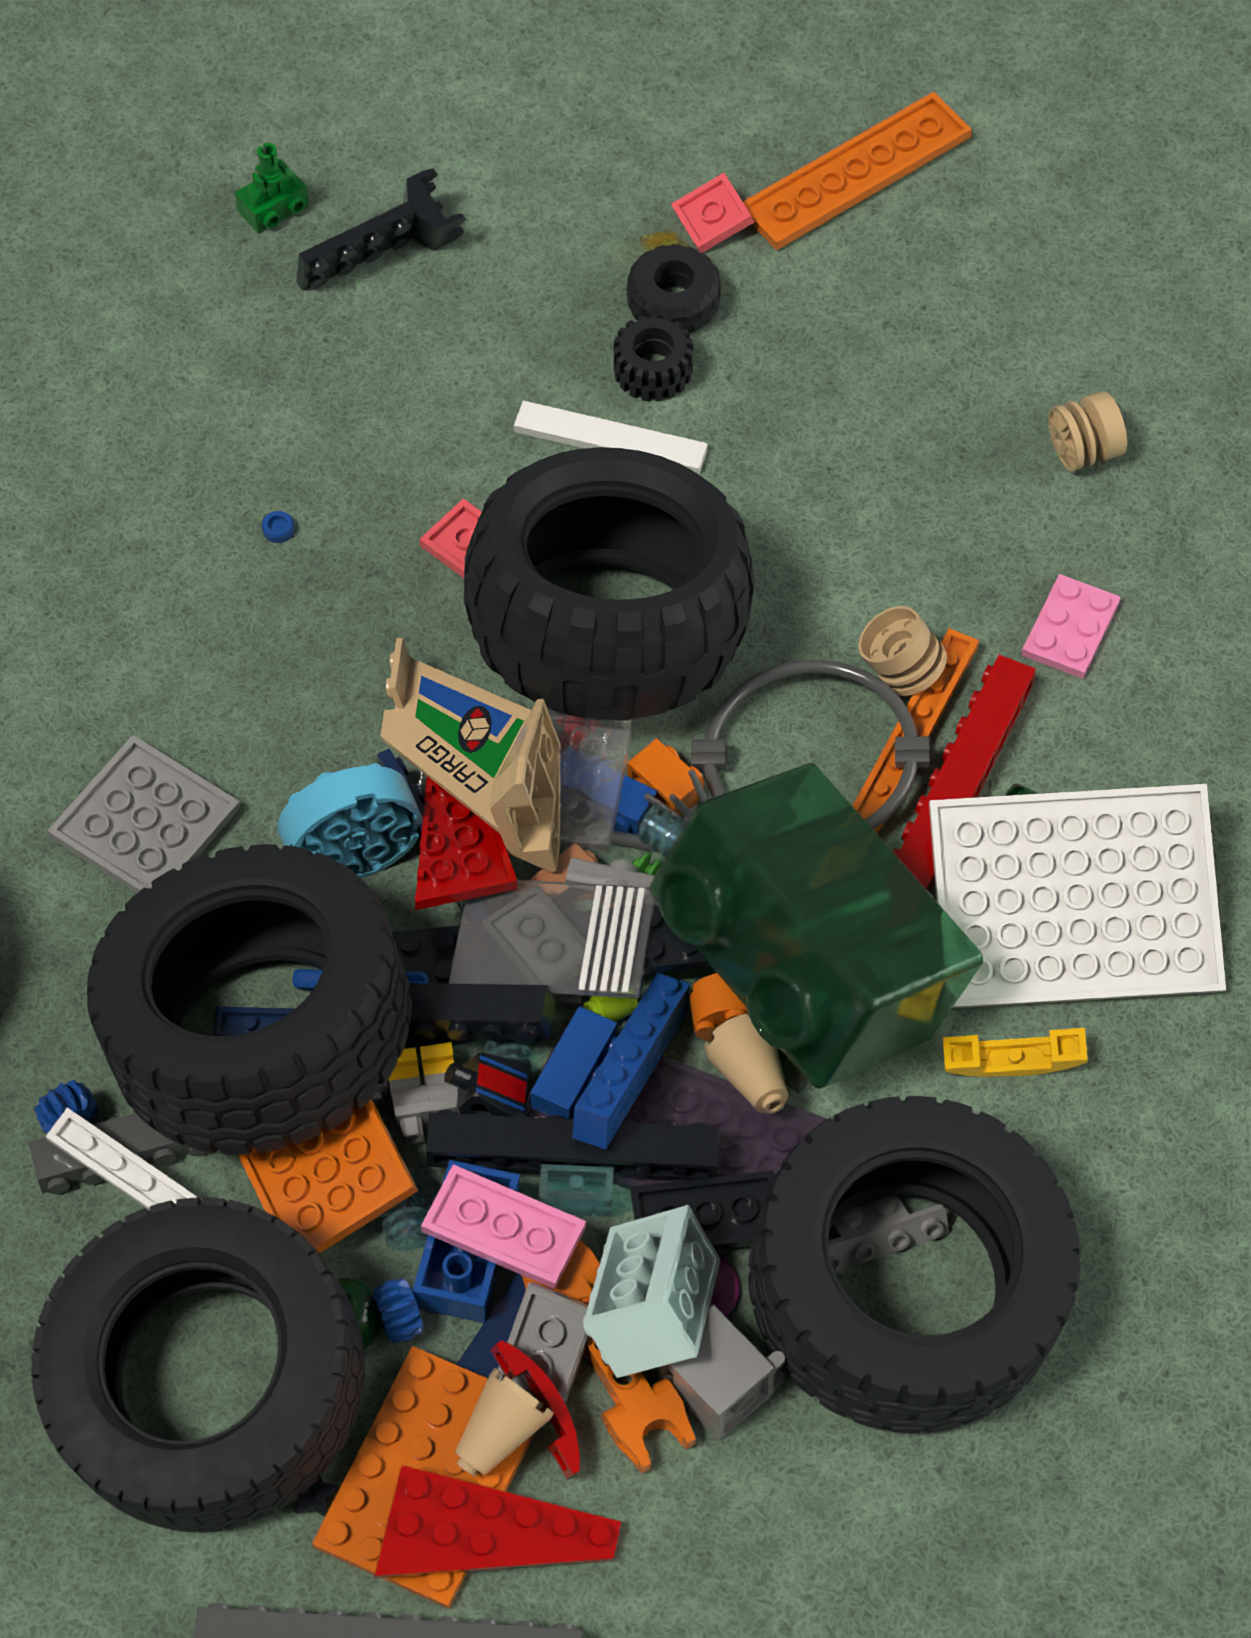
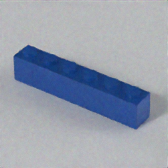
(630, 1061)

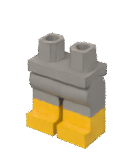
(415, 1101)

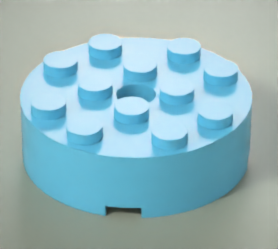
(355, 817)

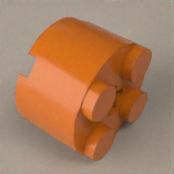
(713, 1005)

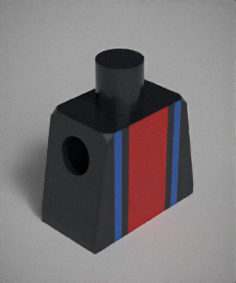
(489, 1085)

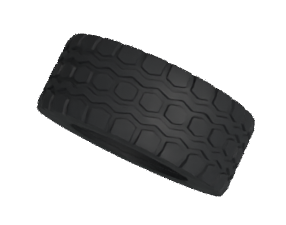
(271, 1080)
(973, 1171)

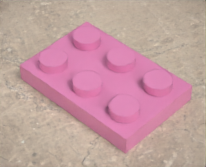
(1071, 626)

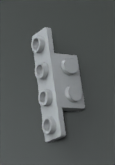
(881, 1230)

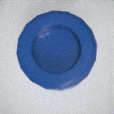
(278, 527)

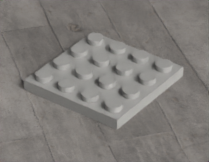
(143, 816)

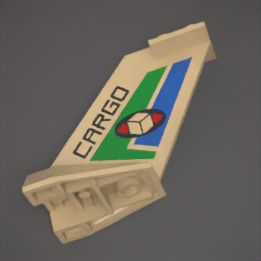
(481, 752)

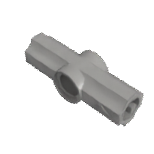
(618, 873)

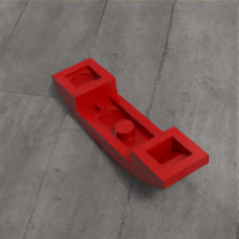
(516, 1363)

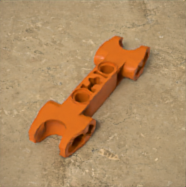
(637, 1404)

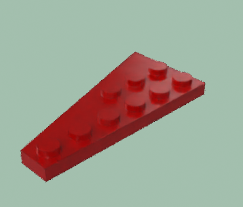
(458, 853)
(469, 1527)

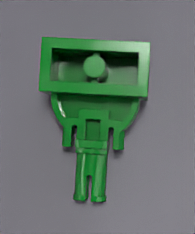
(272, 193)

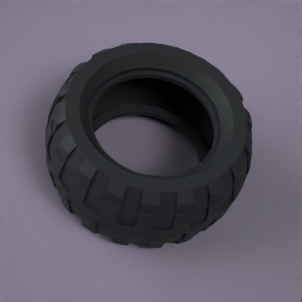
(595, 652)

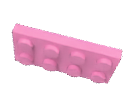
(503, 1226)

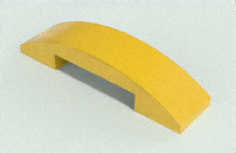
(1015, 1057)

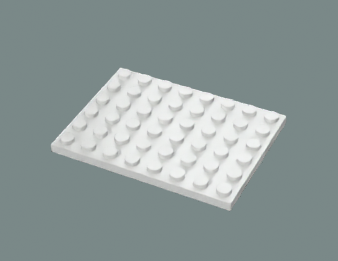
(1082, 893)

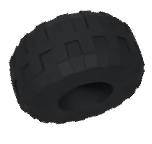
(679, 268)

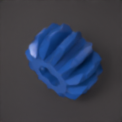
(72, 1096)
(398, 1310)

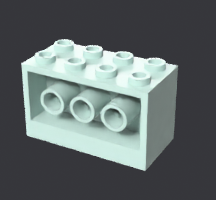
(652, 1292)

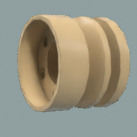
(1087, 431)
(902, 650)

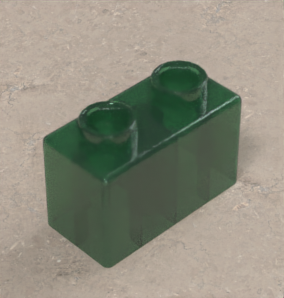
(814, 924)

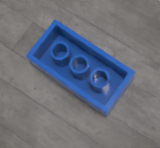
(454, 1279)

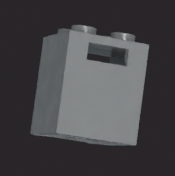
(725, 1377)

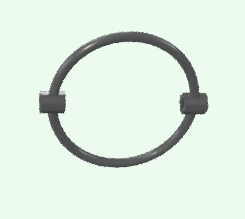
(910, 750)

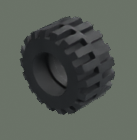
(653, 377)

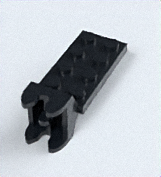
(415, 218)

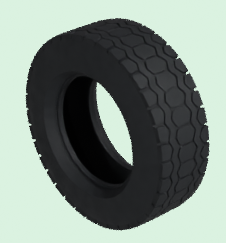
(124, 1283)

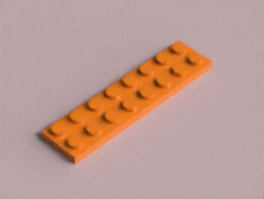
(856, 170)

